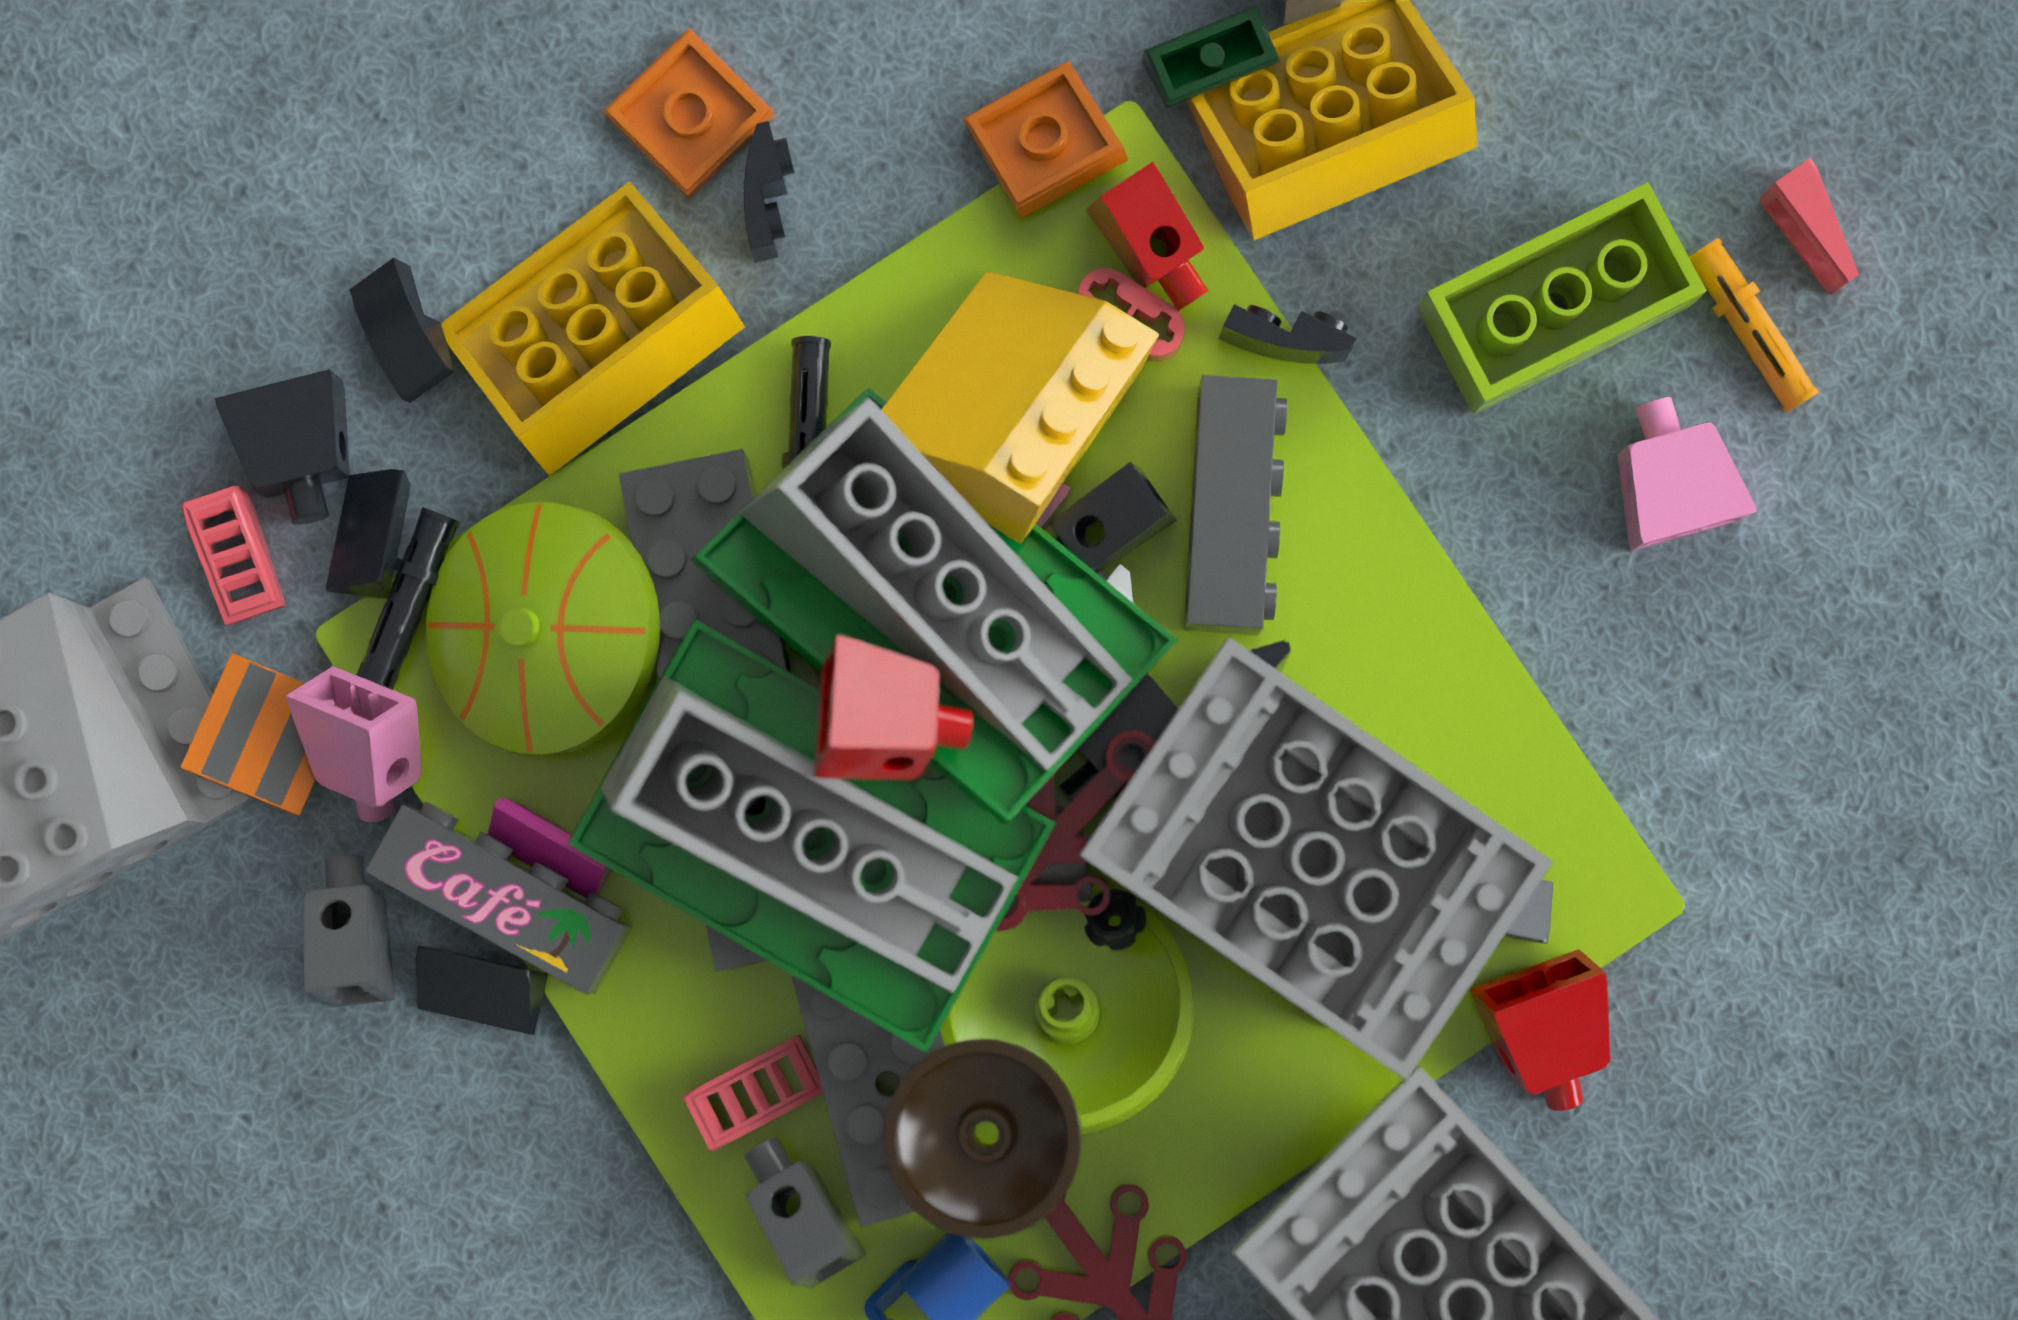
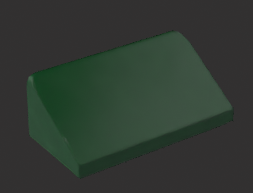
(1210, 57)

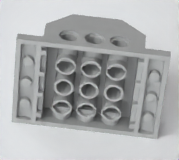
(94, 747)
(1316, 858)
(1425, 1225)

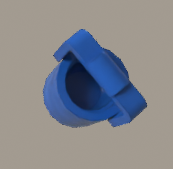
(947, 1283)

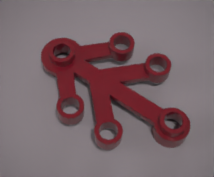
(1063, 846)
(1110, 1279)

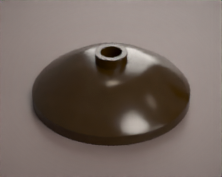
(956, 1177)

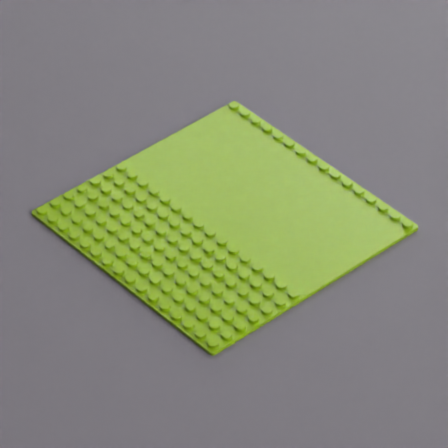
(1372, 632)

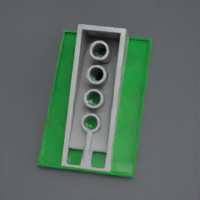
(888, 553)
(839, 881)

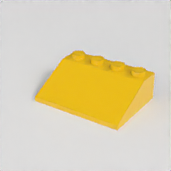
(1342, 113)
(590, 327)
(1018, 393)

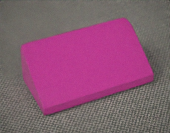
(545, 842)

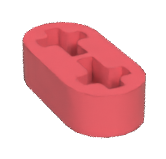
(1141, 303)

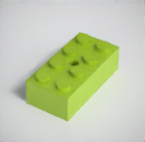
(1611, 268)

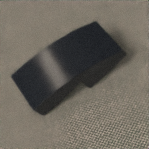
(763, 179)
(401, 336)
(1311, 340)

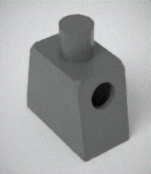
(349, 961)
(816, 1238)

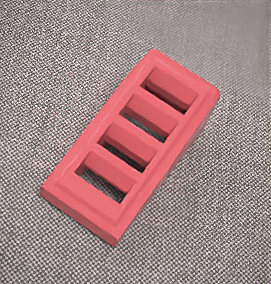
(1808, 221)
(204, 539)
(709, 1123)

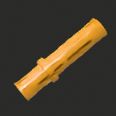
(1711, 264)

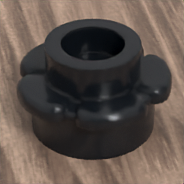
(1123, 935)

